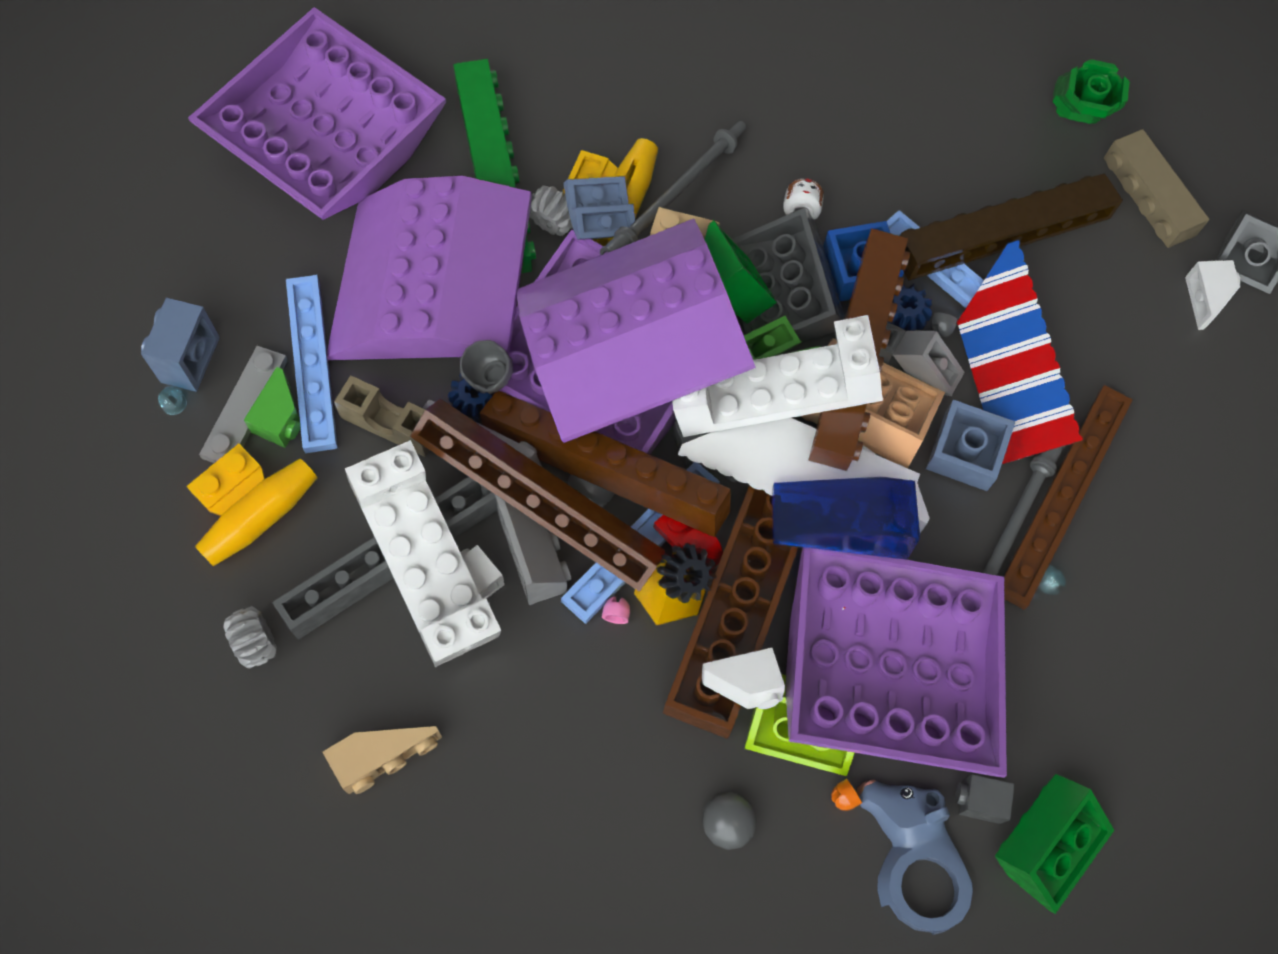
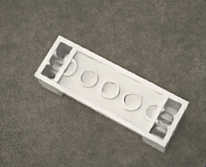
(789, 385)
(422, 553)

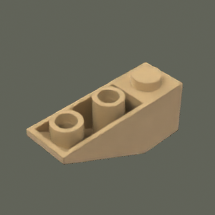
(371, 753)

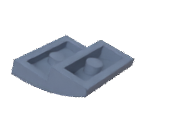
(598, 206)

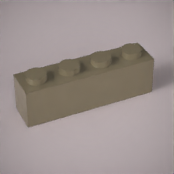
(1155, 188)

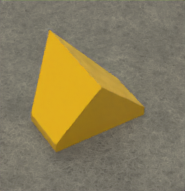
(660, 606)

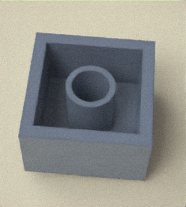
(180, 344)
(970, 445)

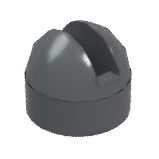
(943, 324)

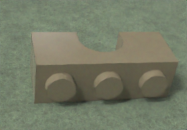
(367, 408)

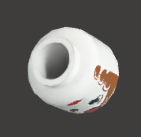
(803, 194)

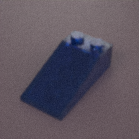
(848, 515)

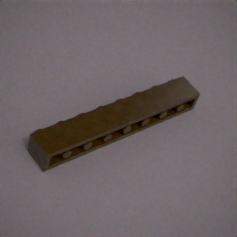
(1022, 219)

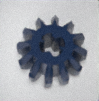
(912, 309)
(463, 400)

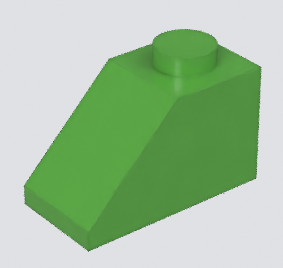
(772, 339)
(275, 411)

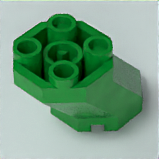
(1090, 92)

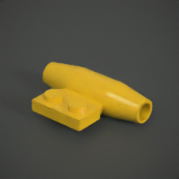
(636, 168)
(245, 500)

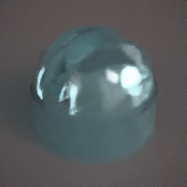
(167, 406)
(1051, 581)

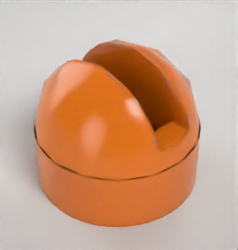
(845, 796)

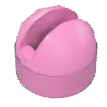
(616, 611)

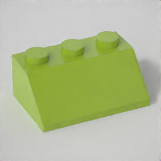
(770, 736)

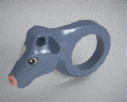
(916, 827)

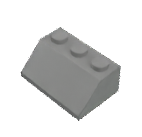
(533, 554)

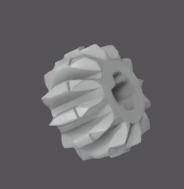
(550, 210)
(250, 637)

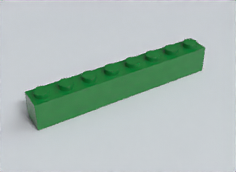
(486, 131)

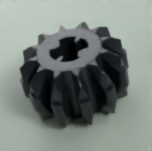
(675, 569)

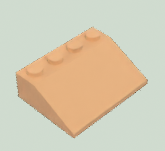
(901, 419)

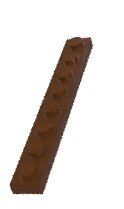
(1064, 497)

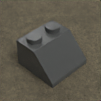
(1254, 249)

